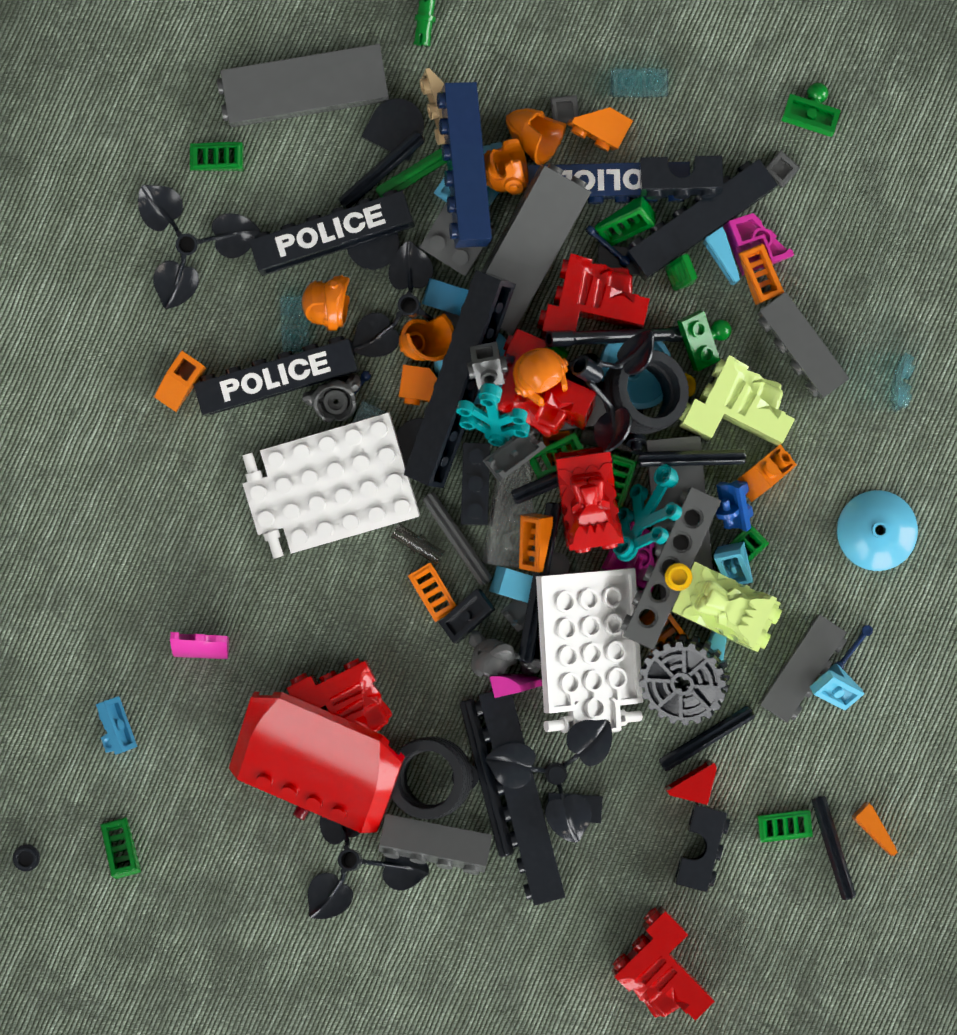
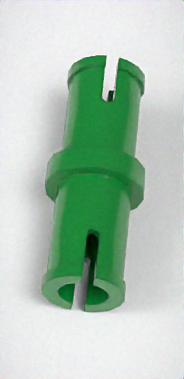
(424, 23)

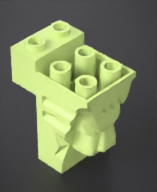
(740, 399)
(728, 607)

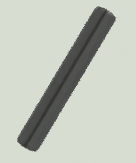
(457, 538)

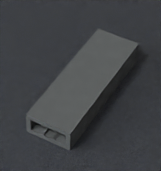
(303, 86)
(535, 236)
(688, 477)

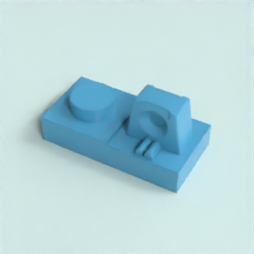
(115, 722)

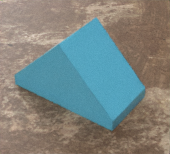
(734, 562)
(511, 584)

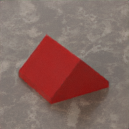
(695, 785)

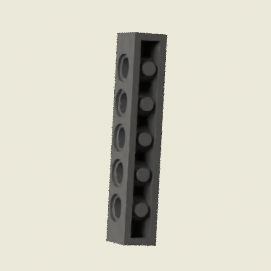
(706, 508)

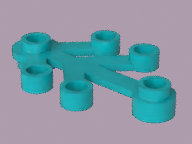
(497, 432)
(644, 517)

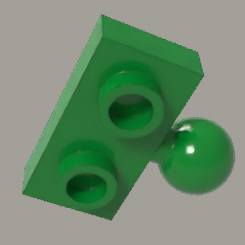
(810, 112)
(700, 338)

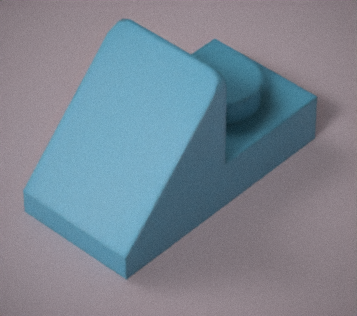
(837, 688)

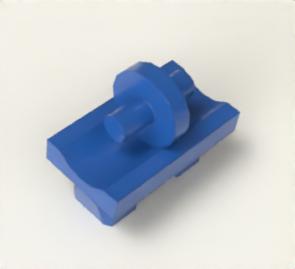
(733, 505)

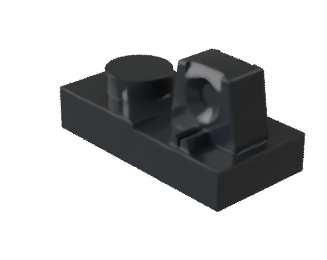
(467, 615)

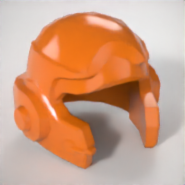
(507, 168)
(327, 302)
(538, 372)

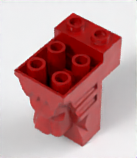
(594, 294)
(560, 407)
(588, 499)
(345, 695)
(656, 974)

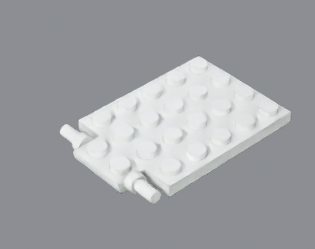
(330, 485)
(583, 650)

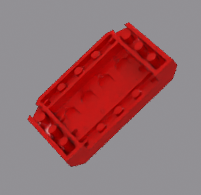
(316, 761)

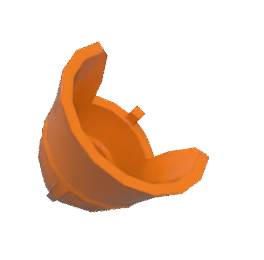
(536, 132)
(425, 339)

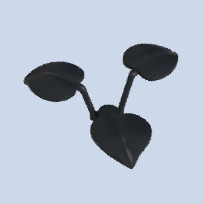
(408, 269)
(175, 281)
(587, 371)
(568, 815)
(331, 897)

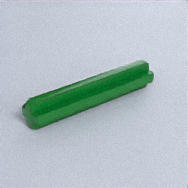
(412, 173)

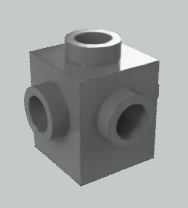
(487, 364)

